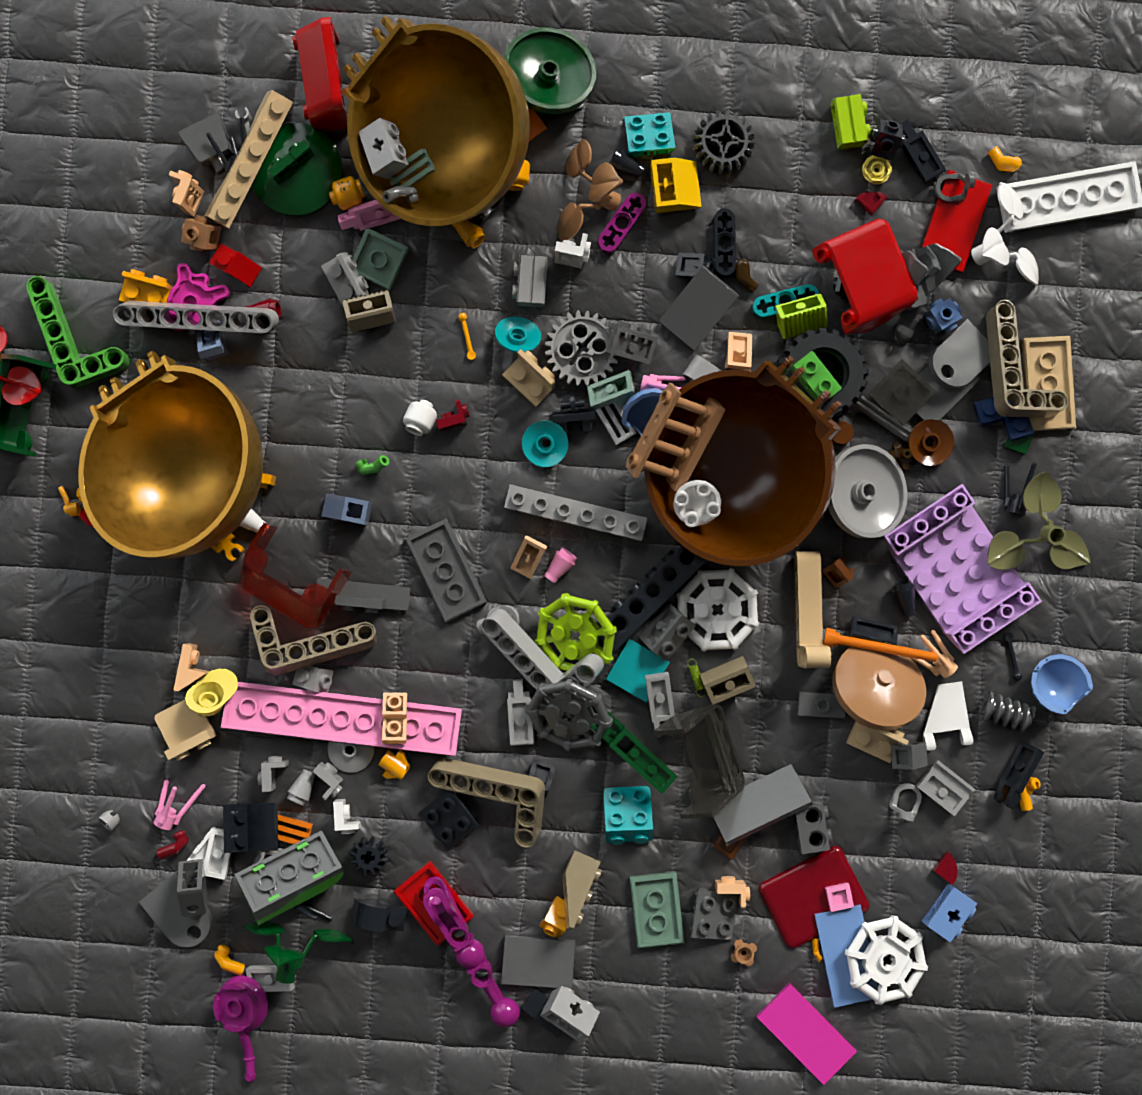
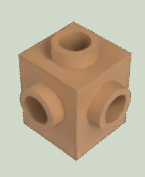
(200, 233)

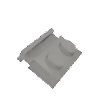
(945, 787)

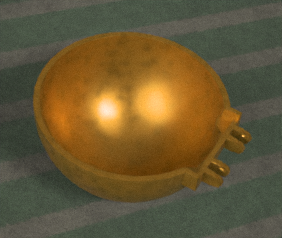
(444, 97)
(169, 461)

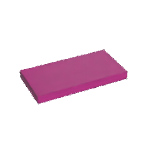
(806, 1033)

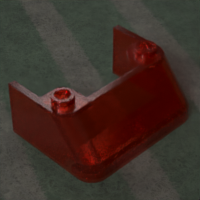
(306, 609)

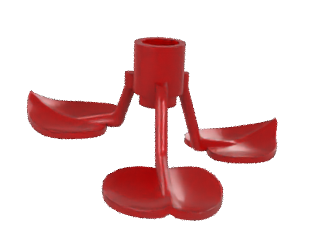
(21, 384)

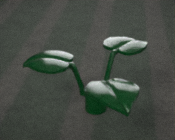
(286, 958)

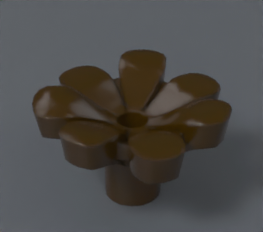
(902, 455)

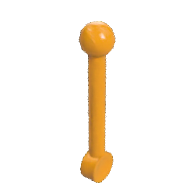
(471, 355)

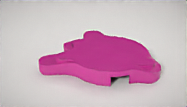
(194, 289)

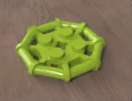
(582, 623)

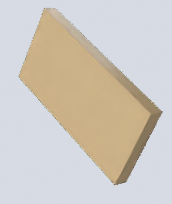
(1049, 367)

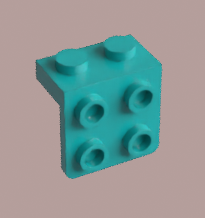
(628, 815)

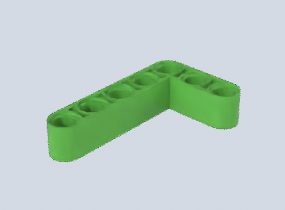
(66, 341)

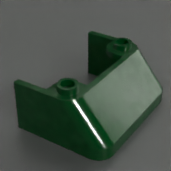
(15, 418)

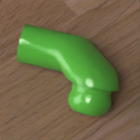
(375, 467)

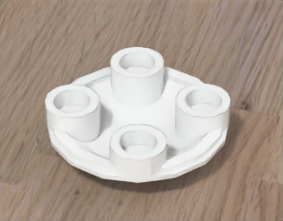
(697, 503)

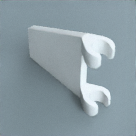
(947, 714)

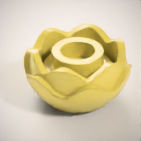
(883, 166)

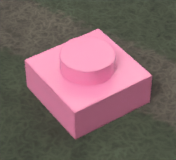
(839, 897)

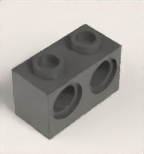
(805, 828)

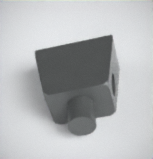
(200, 146)
(192, 900)

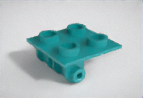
(649, 134)

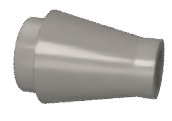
(302, 787)

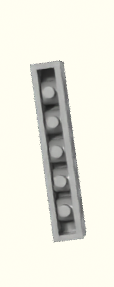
(575, 513)

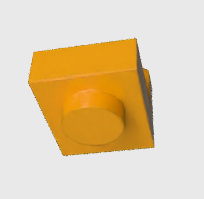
(554, 921)

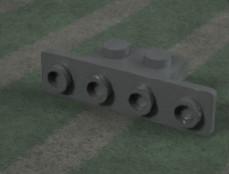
(370, 596)

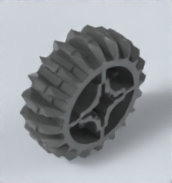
(714, 141)

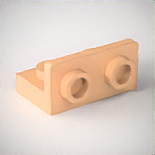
(187, 194)

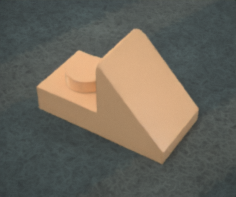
(739, 351)
(186, 673)

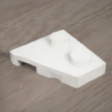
(212, 852)

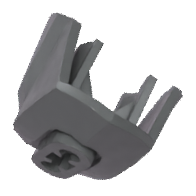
(929, 268)

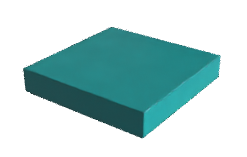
(632, 667)

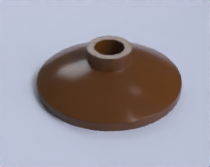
(941, 445)

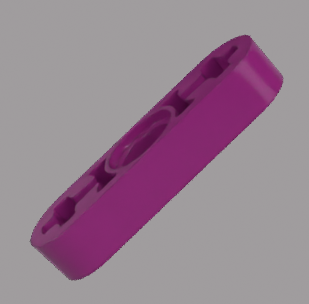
(620, 213)

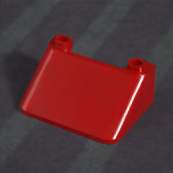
(871, 275)

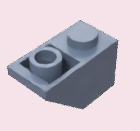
(347, 509)

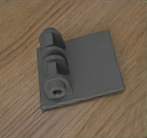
(713, 915)

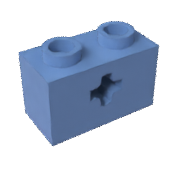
(950, 900)

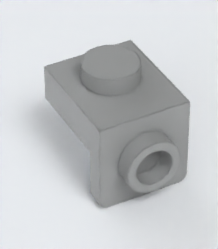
(313, 678)
(328, 774)
(266, 777)

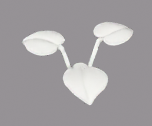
(993, 245)

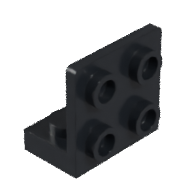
(250, 827)

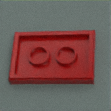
(412, 893)

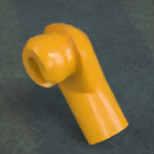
(1004, 163)
(1025, 801)
(226, 963)

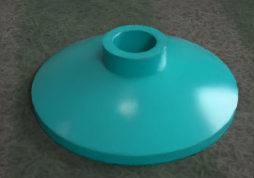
(517, 334)
(533, 443)

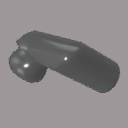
(399, 192)

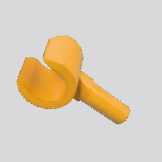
(71, 509)

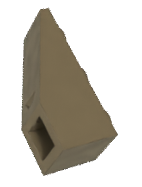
(577, 880)

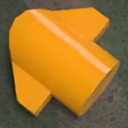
(394, 764)

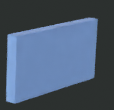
(836, 934)

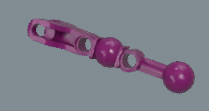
(468, 951)

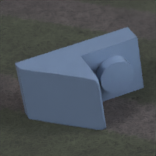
(211, 344)

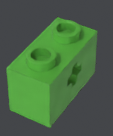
(817, 377)

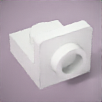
(341, 814)

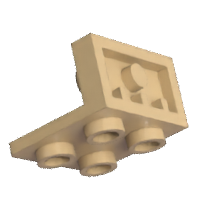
(529, 378)
(875, 741)

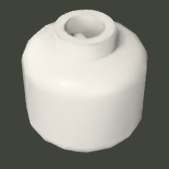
(419, 417)

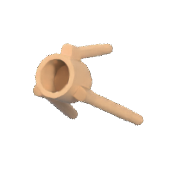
(944, 665)

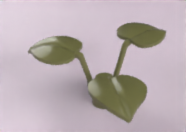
(1068, 548)

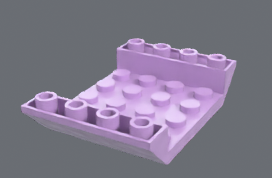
(947, 562)

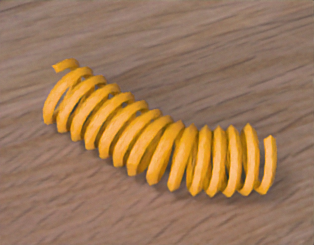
(816, 950)

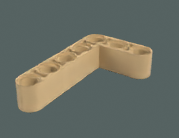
(808, 604)

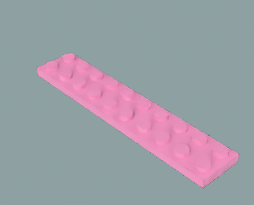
(338, 718)

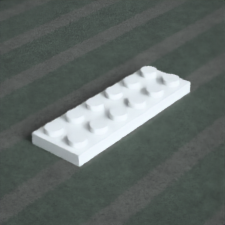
(1076, 196)

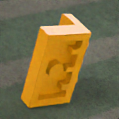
(144, 289)

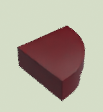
(870, 201)
(947, 868)

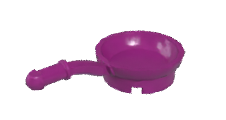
(242, 1009)

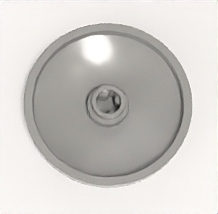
(868, 492)

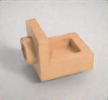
(729, 885)

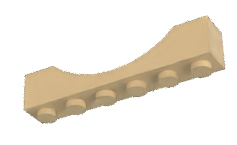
(249, 160)

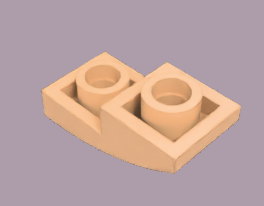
(394, 718)

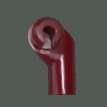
(174, 848)

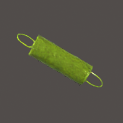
(696, 677)

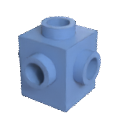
(936, 319)

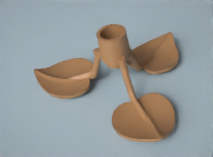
(601, 190)

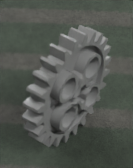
(565, 335)

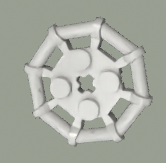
(731, 609)
(873, 960)

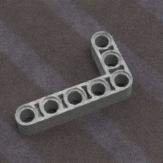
(530, 659)

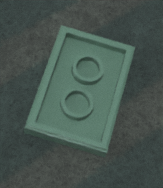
(656, 909)

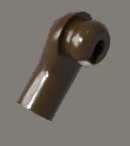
(742, 275)

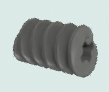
(1007, 711)

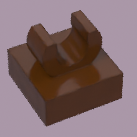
(838, 573)

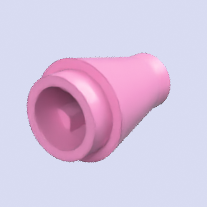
(561, 563)

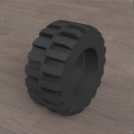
(846, 355)

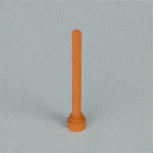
(834, 638)

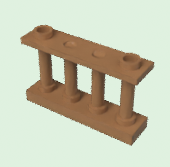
(694, 446)

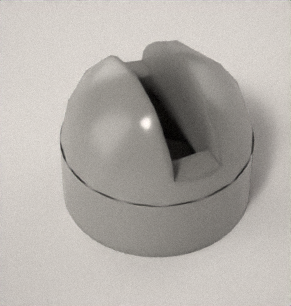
(108, 820)

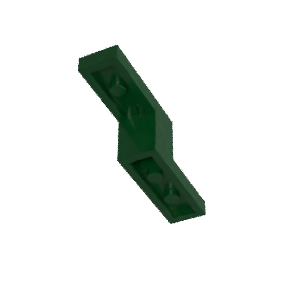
(637, 755)

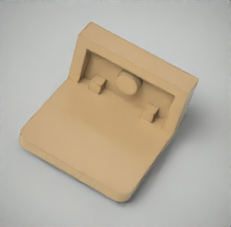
(183, 730)

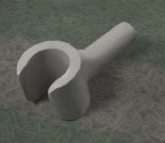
(247, 119)

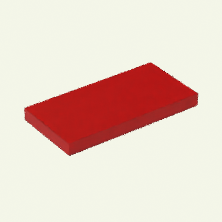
(957, 223)

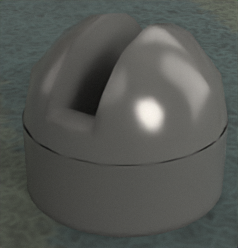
(902, 333)

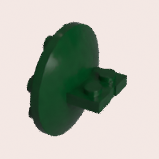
(298, 171)

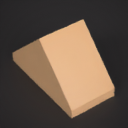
(528, 557)

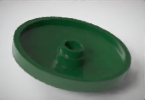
(552, 69)

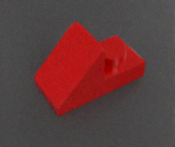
(236, 265)

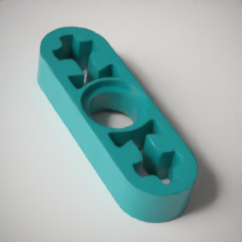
(766, 299)

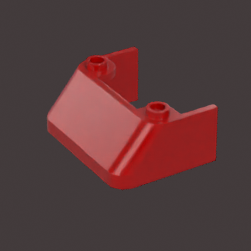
(321, 75)

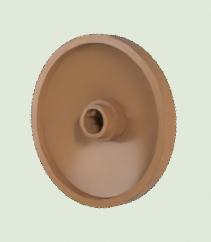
(879, 688)

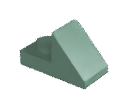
(611, 390)

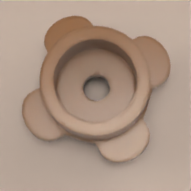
(746, 959)

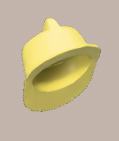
(211, 692)

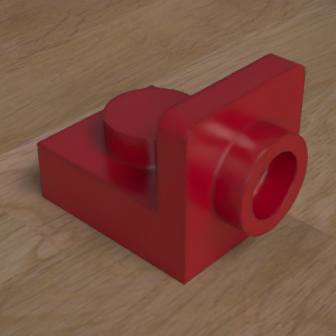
(451, 421)

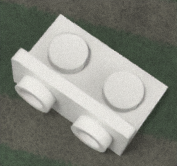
(572, 255)

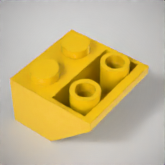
(675, 185)

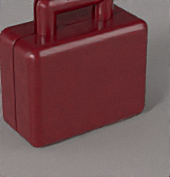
(800, 893)

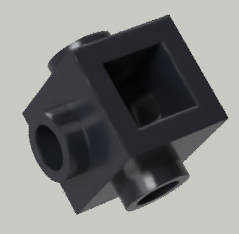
(886, 139)

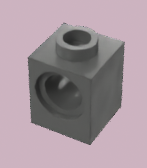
(909, 756)

